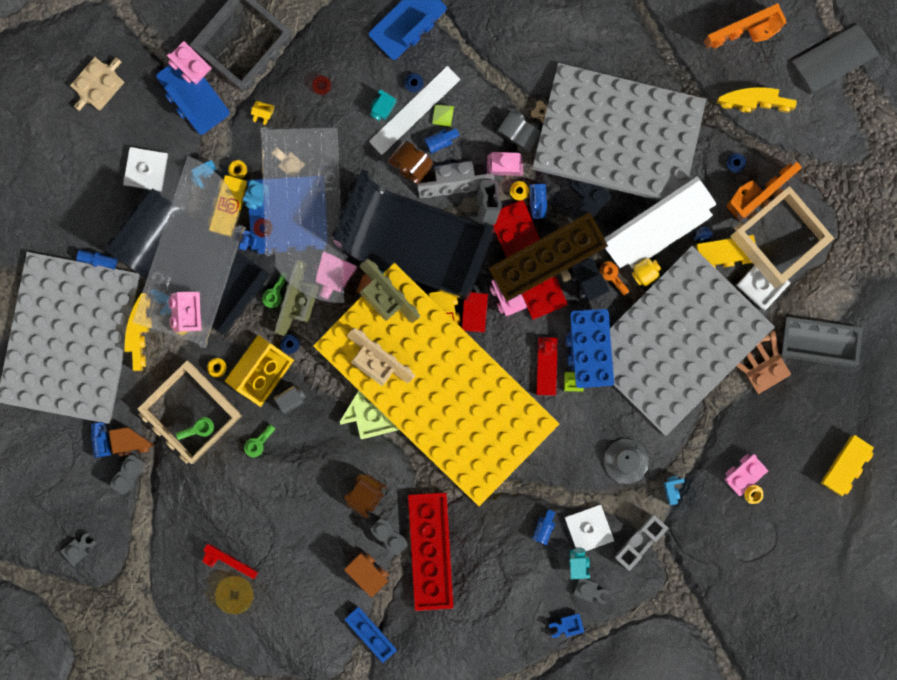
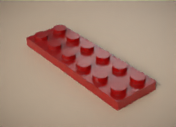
(515, 232)
(430, 551)

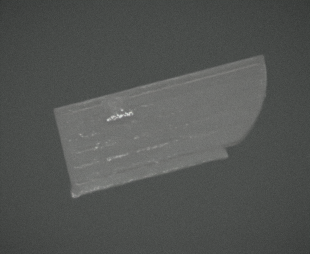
(303, 208)
(193, 251)

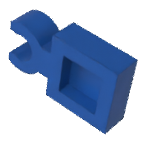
(570, 625)

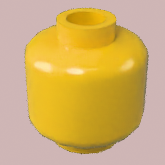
(646, 272)

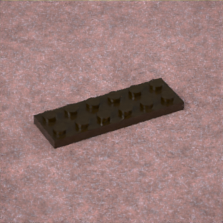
(548, 257)

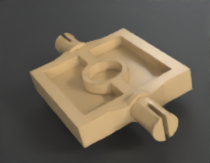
(97, 83)

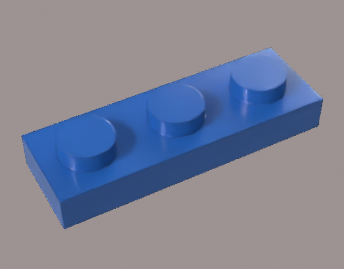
(370, 634)

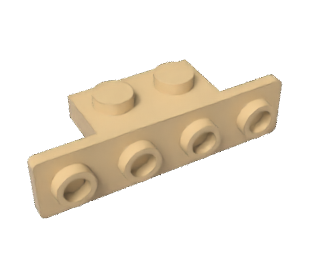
(376, 361)

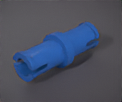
(96, 259)

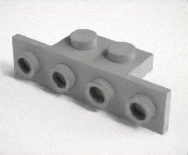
(453, 179)

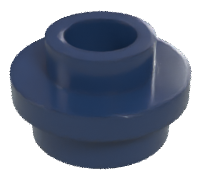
(418, 87)
(732, 167)
(703, 235)
(296, 344)

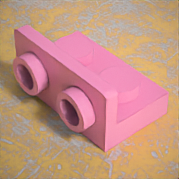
(189, 62)
(508, 308)
(185, 311)
(745, 474)

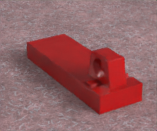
(547, 366)
(214, 554)

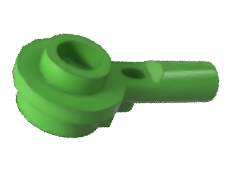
(272, 297)
(202, 427)
(254, 447)

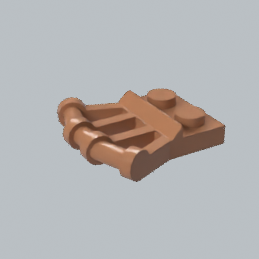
(770, 371)

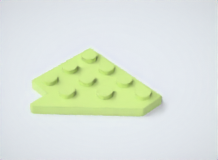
(368, 418)

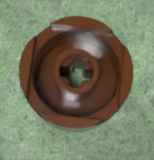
(411, 162)
(365, 494)

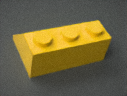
(259, 370)

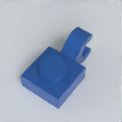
(246, 241)

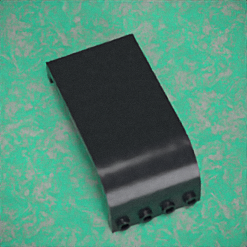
(418, 238)
(138, 244)

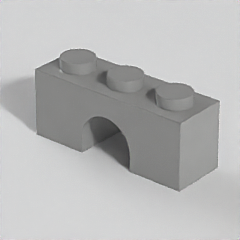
(640, 542)

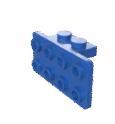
(406, 25)
(195, 102)
(590, 348)

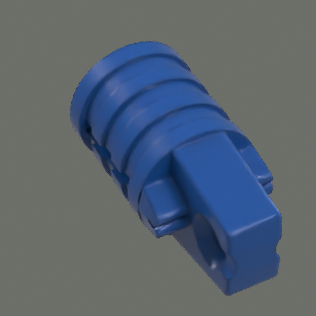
(440, 140)
(538, 200)
(100, 440)
(544, 528)

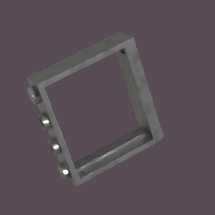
(261, 67)

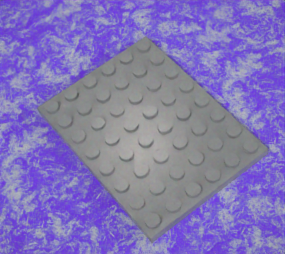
(618, 133)
(68, 338)
(683, 340)

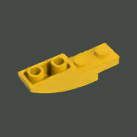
(749, 98)
(135, 341)

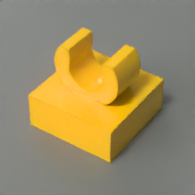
(262, 110)

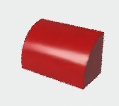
(475, 313)

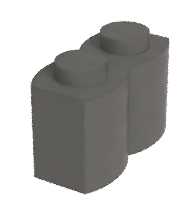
(519, 131)
(488, 202)
(290, 399)
(130, 470)
(393, 540)

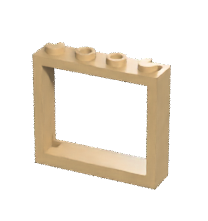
(757, 256)
(160, 429)

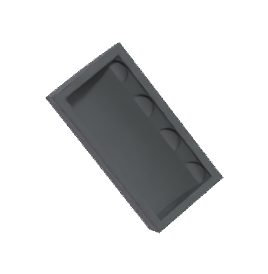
(835, 58)
(821, 342)

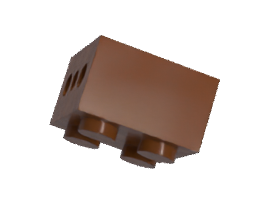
(367, 574)

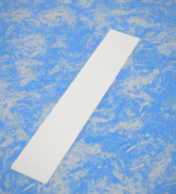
(414, 110)

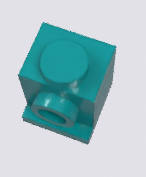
(382, 106)
(579, 564)

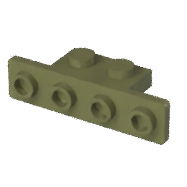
(384, 296)
(295, 306)

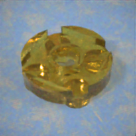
(223, 595)

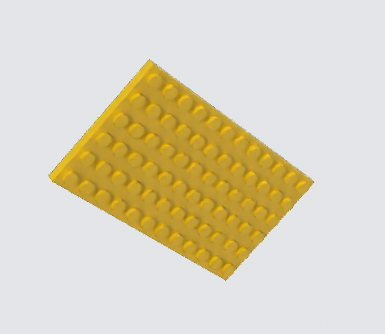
(460, 401)

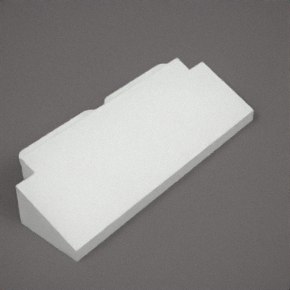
(661, 224)

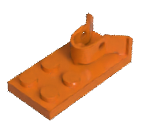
(767, 20)
(743, 205)

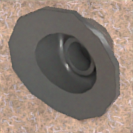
(624, 469)

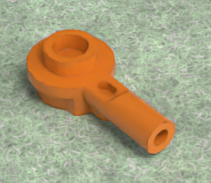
(610, 271)

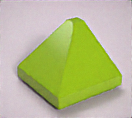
(443, 115)

